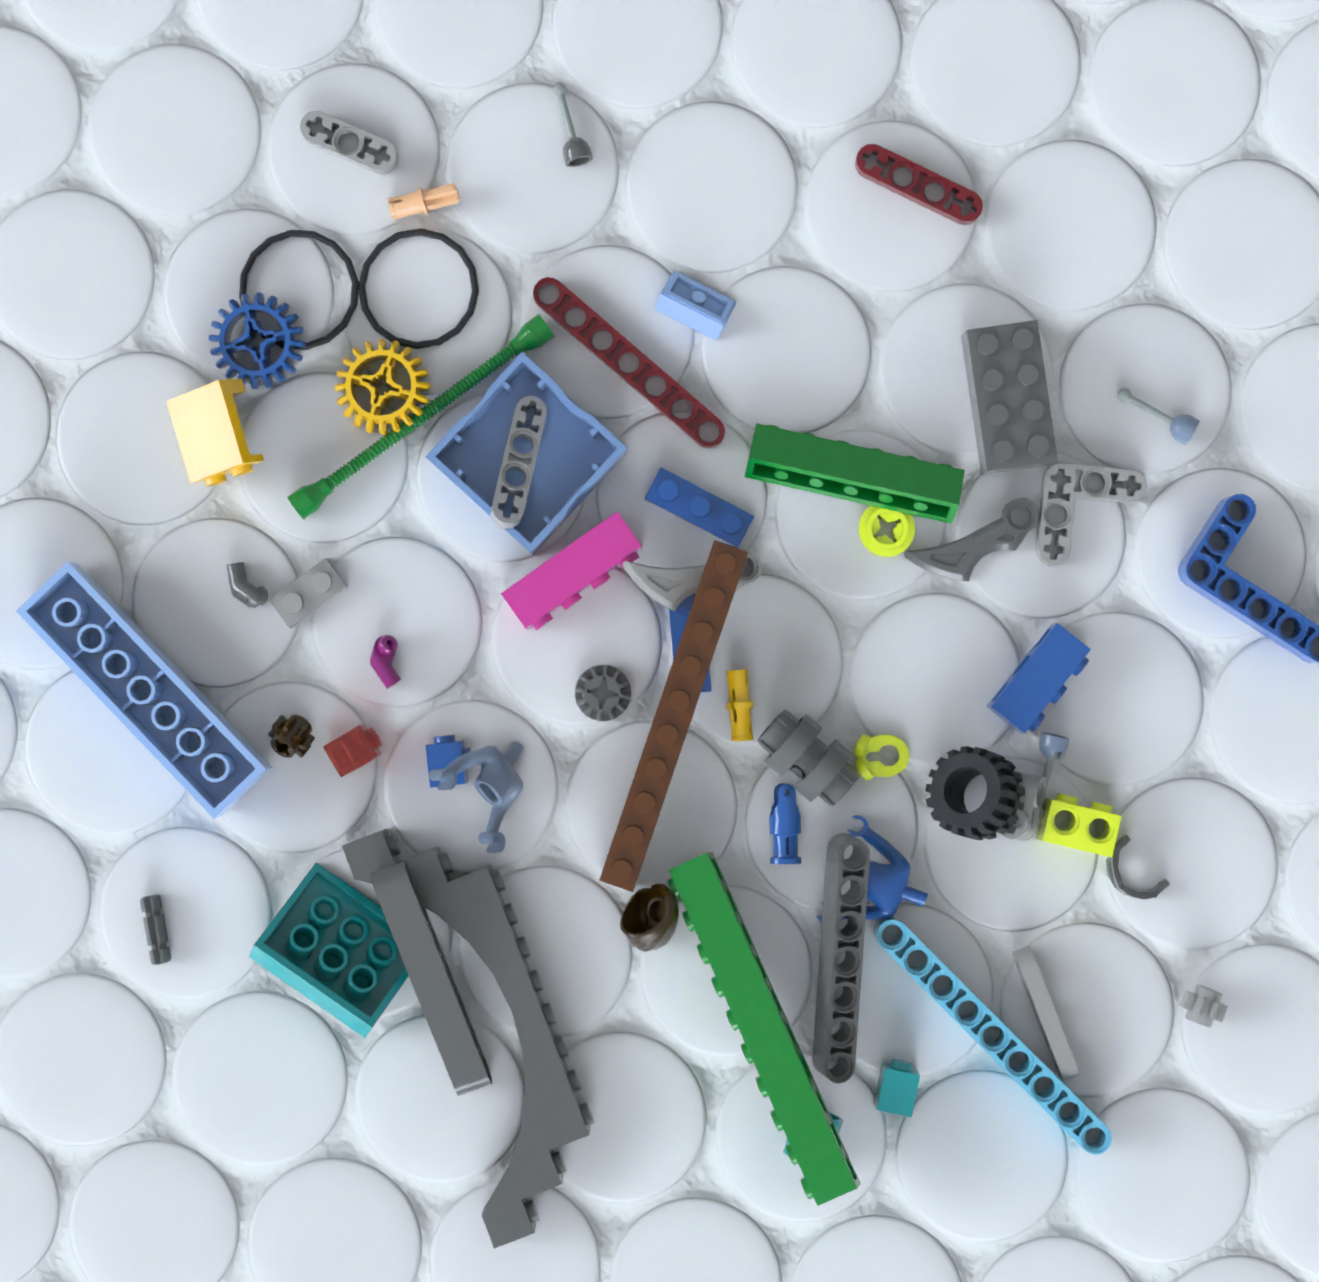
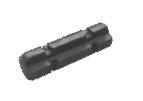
(155, 929)

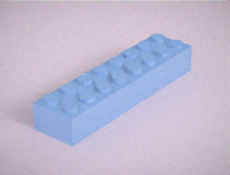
(144, 689)

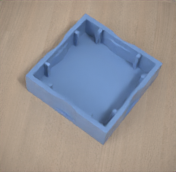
(570, 460)

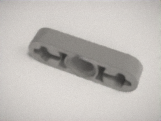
(321, 141)

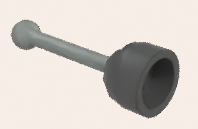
(575, 150)

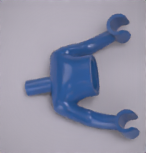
(886, 881)

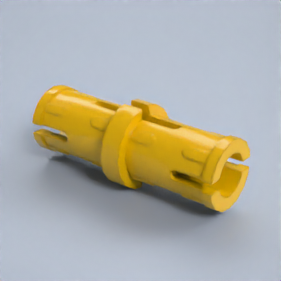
(739, 705)

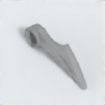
(674, 585)

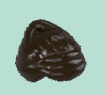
(650, 917)

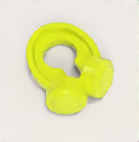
(870, 769)

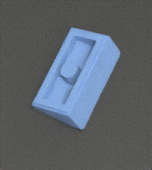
(695, 305)

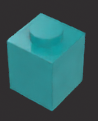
(897, 1088)

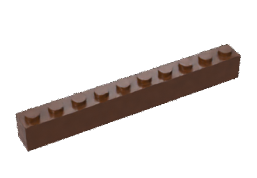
(673, 715)

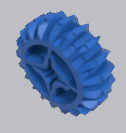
(263, 356)

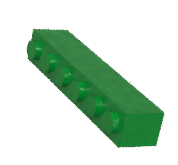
(854, 473)

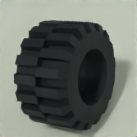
(949, 788)

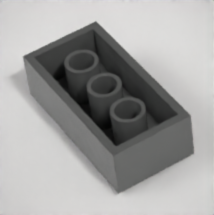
(1009, 397)

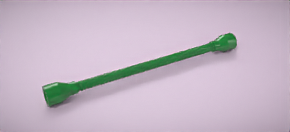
(310, 497)

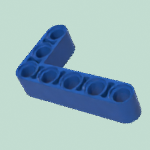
(1244, 591)

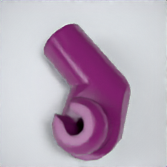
(382, 659)

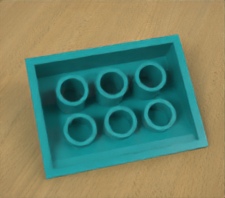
(334, 950)

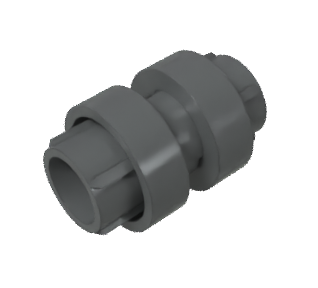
(820, 768)

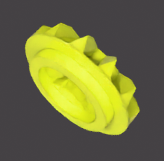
(883, 546)

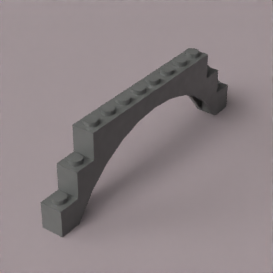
(551, 1104)

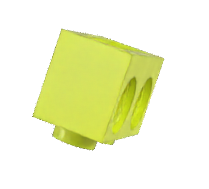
(1077, 833)

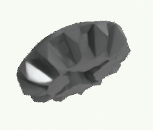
(613, 706)

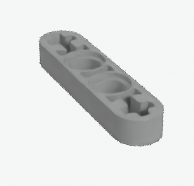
(516, 461)
(1045, 1013)

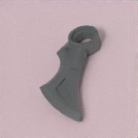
(960, 557)

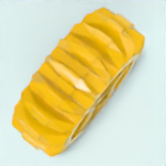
(386, 372)

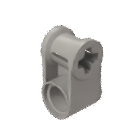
(1034, 797)

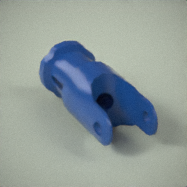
(785, 825)

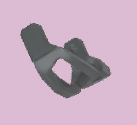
(1116, 880)

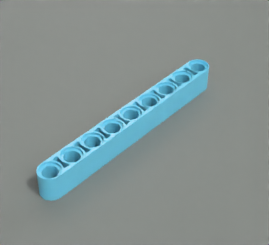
(1004, 1046)

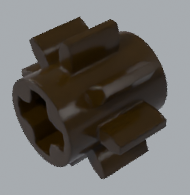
(291, 736)

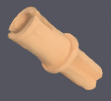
(423, 201)

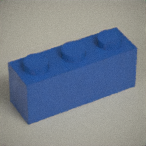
(1039, 679)

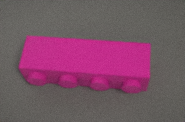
(571, 571)

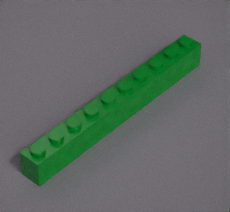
(764, 1028)

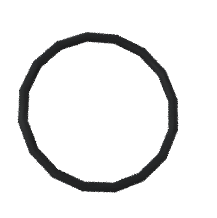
(411, 233)
(307, 234)

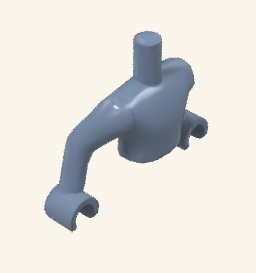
(496, 784)

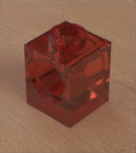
(353, 749)

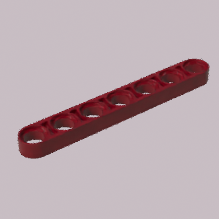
(612, 355)

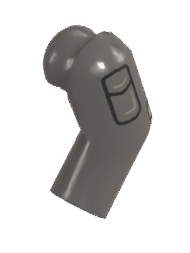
(243, 590)

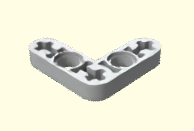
(1076, 489)

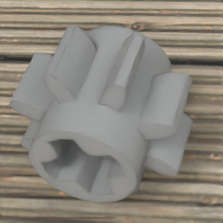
(1203, 1006)

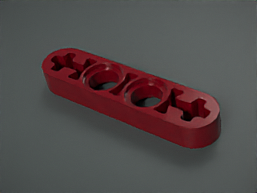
(916, 190)

